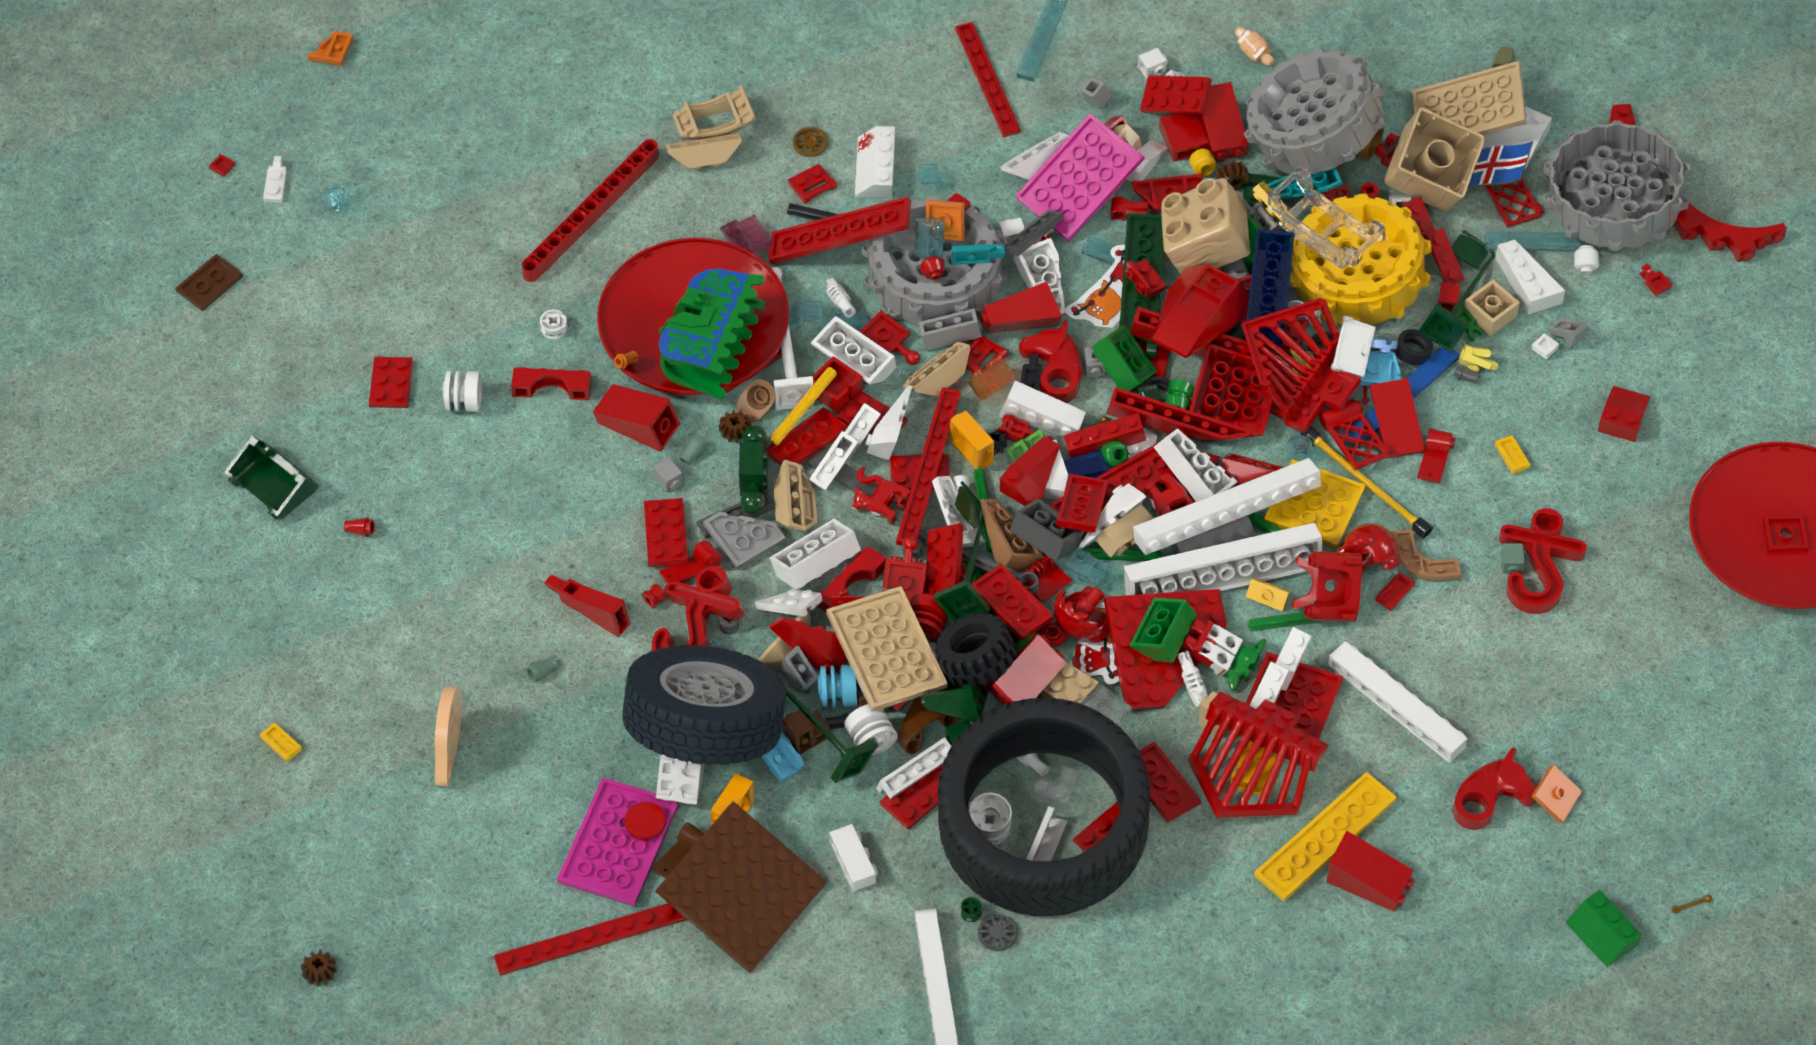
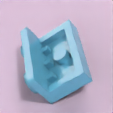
(783, 759)

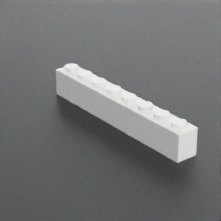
(1397, 701)

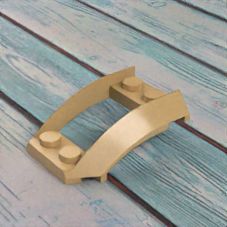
(736, 101)

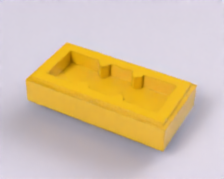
(1512, 454)
(1267, 594)
(280, 742)

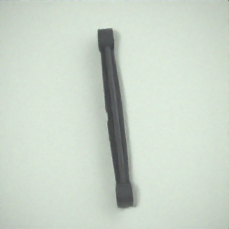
(986, 565)

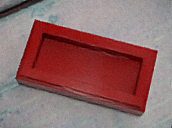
(1395, 591)

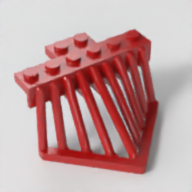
(1318, 383)
(1268, 728)

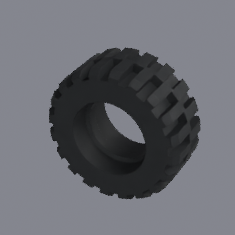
(975, 650)

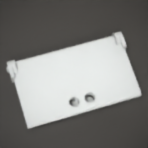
(1353, 341)

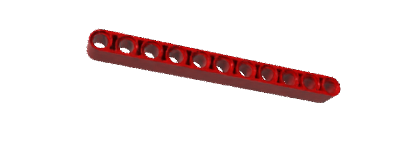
(590, 210)

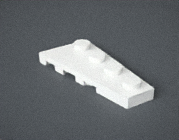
(947, 496)

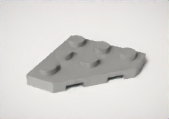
(743, 537)

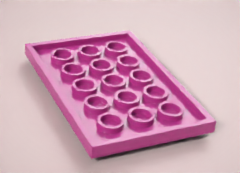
(1080, 176)
(604, 854)

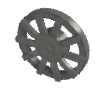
(997, 932)

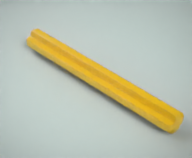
(803, 405)

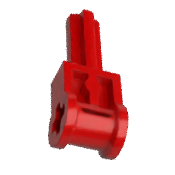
(1015, 429)

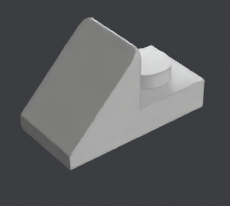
(1571, 330)

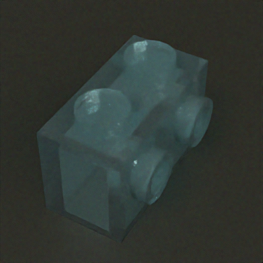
(929, 237)
(1087, 569)

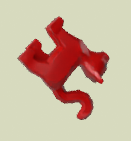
(882, 498)
(1169, 498)

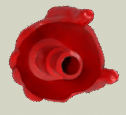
(1374, 544)
(1080, 616)

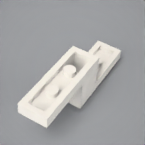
(845, 447)
(1281, 673)

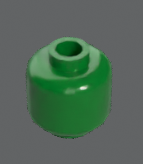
(1114, 453)

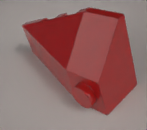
(1029, 474)
(818, 646)

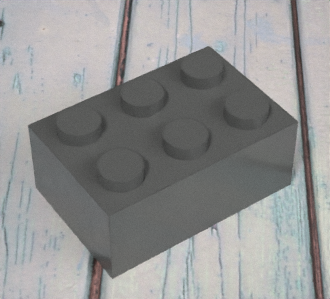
(1038, 527)

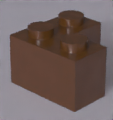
(802, 731)

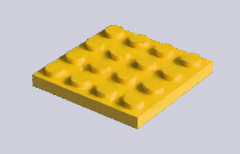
(1326, 506)

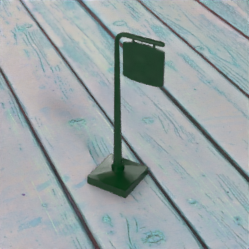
(1445, 326)
(963, 598)
(853, 758)

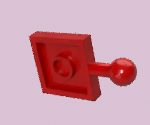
(889, 336)
(906, 574)

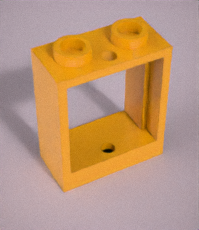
(971, 440)
(738, 790)

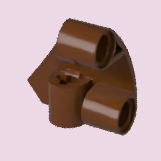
(915, 721)

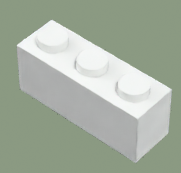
(853, 857)

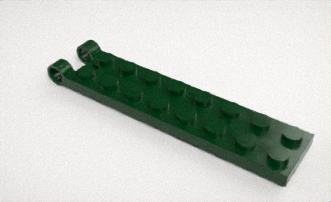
(1142, 242)

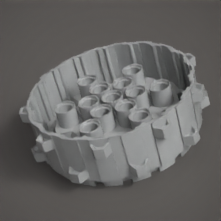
(1314, 112)
(1616, 185)
(906, 290)

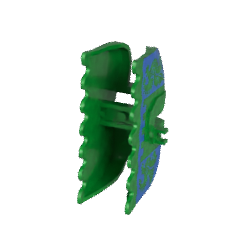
(708, 329)

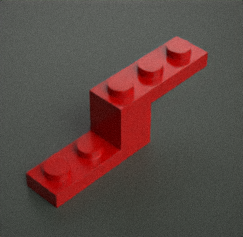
(1440, 245)

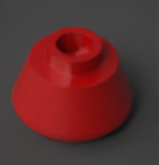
(933, 267)
(1053, 633)

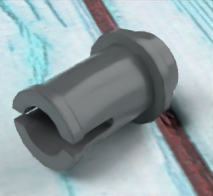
(1466, 374)

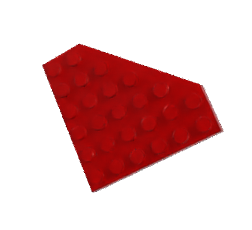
(1144, 681)

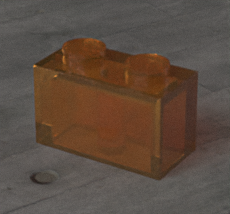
(990, 379)

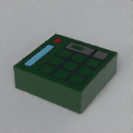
(1150, 391)

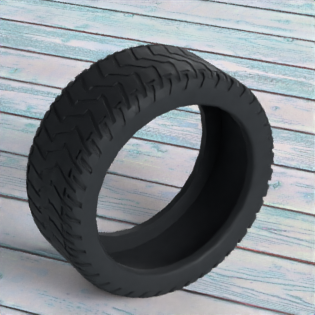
(1059, 729)

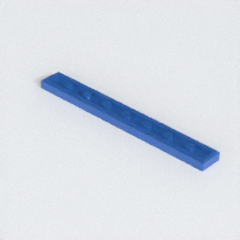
(1418, 381)

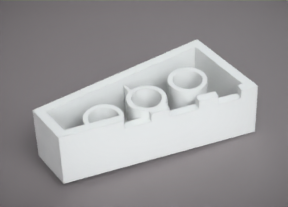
(1528, 279)
(1042, 410)

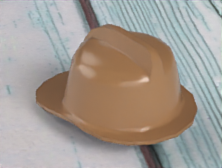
(756, 399)

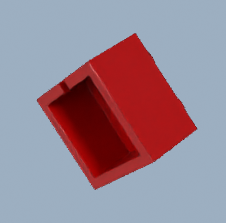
(843, 386)

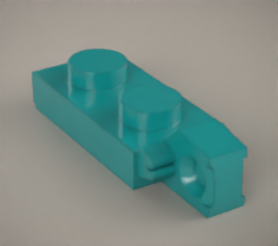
(976, 253)

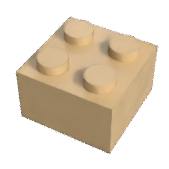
(1492, 307)
(1070, 685)

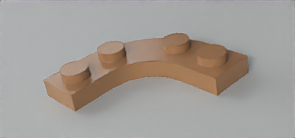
(1421, 566)

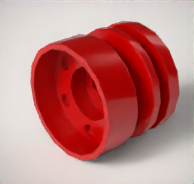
(929, 615)

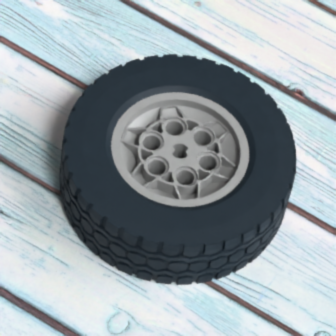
(704, 704)

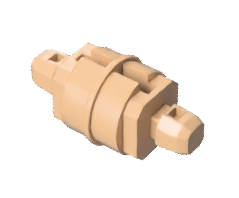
(1254, 46)

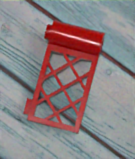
(1501, 208)
(1352, 412)

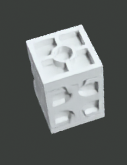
(679, 780)

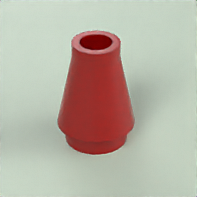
(360, 526)

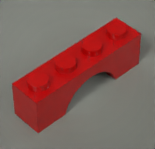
(529, 380)
(1125, 430)
(867, 565)

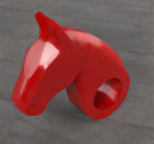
(1062, 358)
(1486, 784)

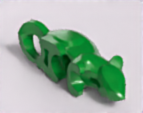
(1243, 663)

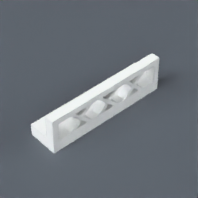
(914, 769)
(1047, 838)

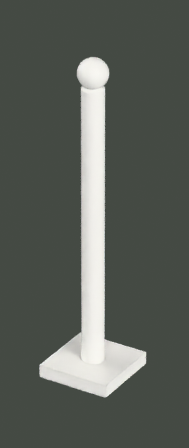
(792, 389)

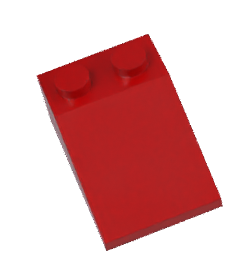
(1623, 413)

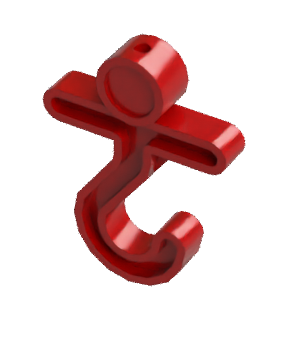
(1540, 543)
(707, 598)

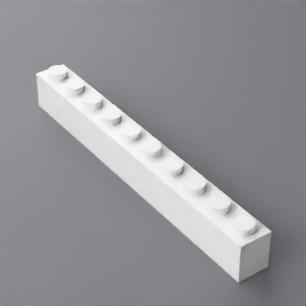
(1227, 506)

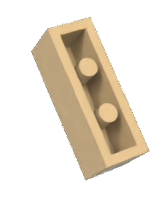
(1121, 534)

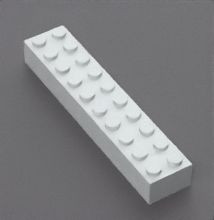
(1225, 564)

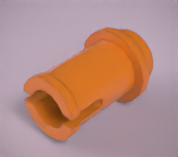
(622, 360)

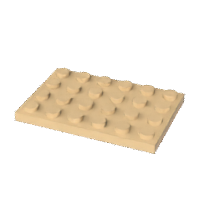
(1478, 101)
(886, 648)

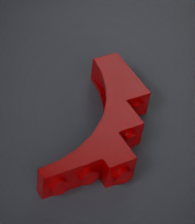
(1717, 235)

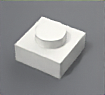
(1545, 346)

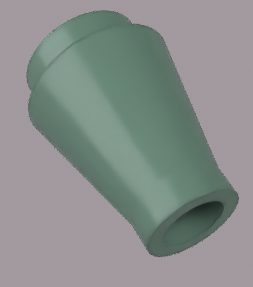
(693, 449)
(540, 669)

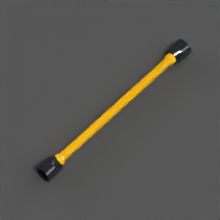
(1418, 525)

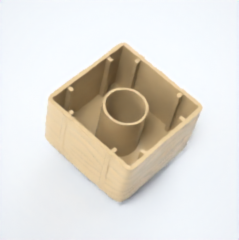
(1434, 160)
(1205, 226)

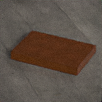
(209, 282)

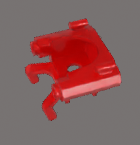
(1342, 602)

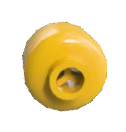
(1202, 162)

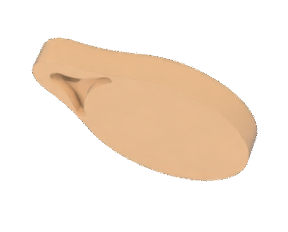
(447, 734)

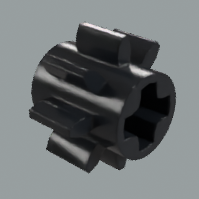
(999, 442)

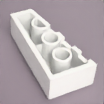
(1192, 467)

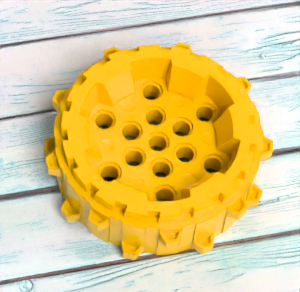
(1387, 273)

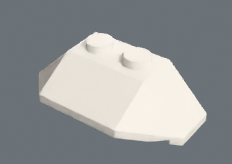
(1031, 160)

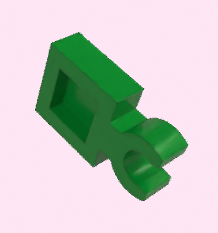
(1469, 319)

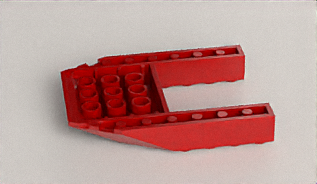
(1224, 399)

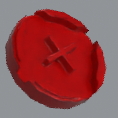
(645, 821)

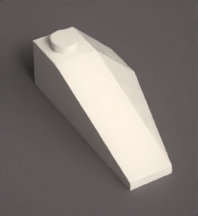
(1121, 503)

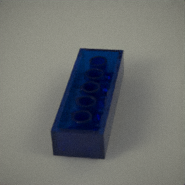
(1270, 277)

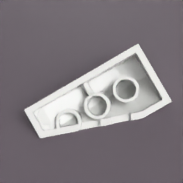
(1040, 265)
(886, 432)

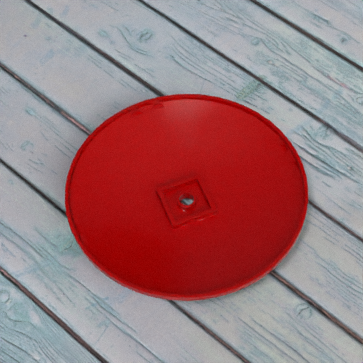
(653, 281)
(1740, 519)

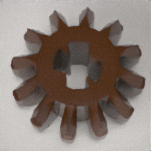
(1235, 174)
(733, 425)
(316, 975)

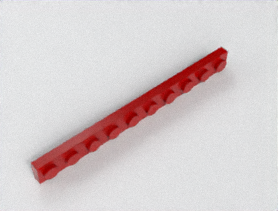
(929, 464)
(587, 938)

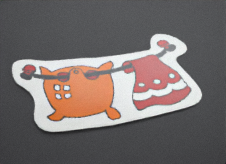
(1103, 300)
(1089, 657)

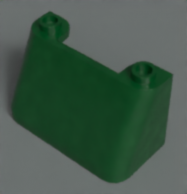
(270, 477)
(957, 702)

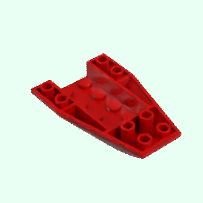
(1199, 309)

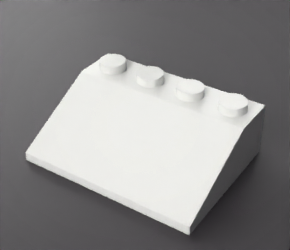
(1535, 130)

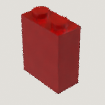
(1183, 135)

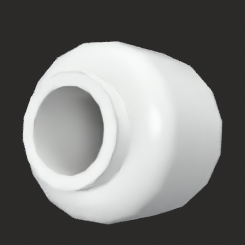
(1586, 259)

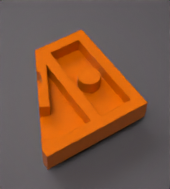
(333, 49)

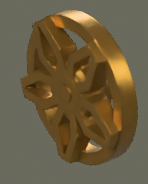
(810, 141)

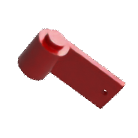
(1435, 455)
(704, 556)

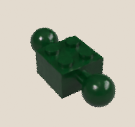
(753, 469)

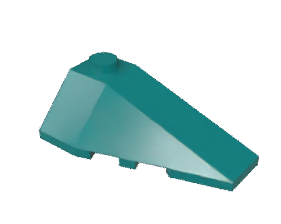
(1321, 180)

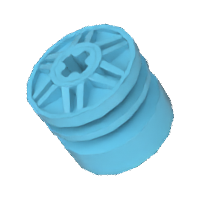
(837, 686)

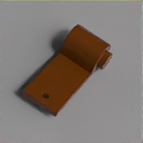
(686, 839)

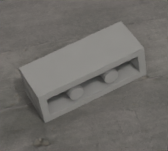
(950, 329)

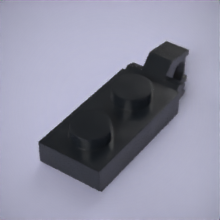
(1031, 373)

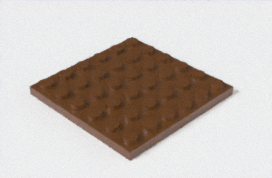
(741, 886)

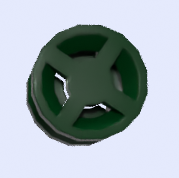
(971, 904)

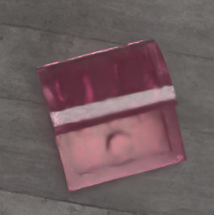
(747, 234)

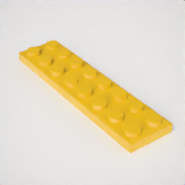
(1320, 838)

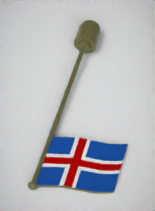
(1501, 163)

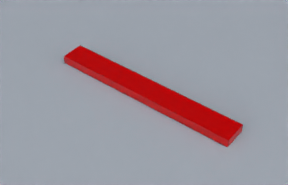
(987, 79)

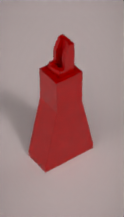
(597, 606)

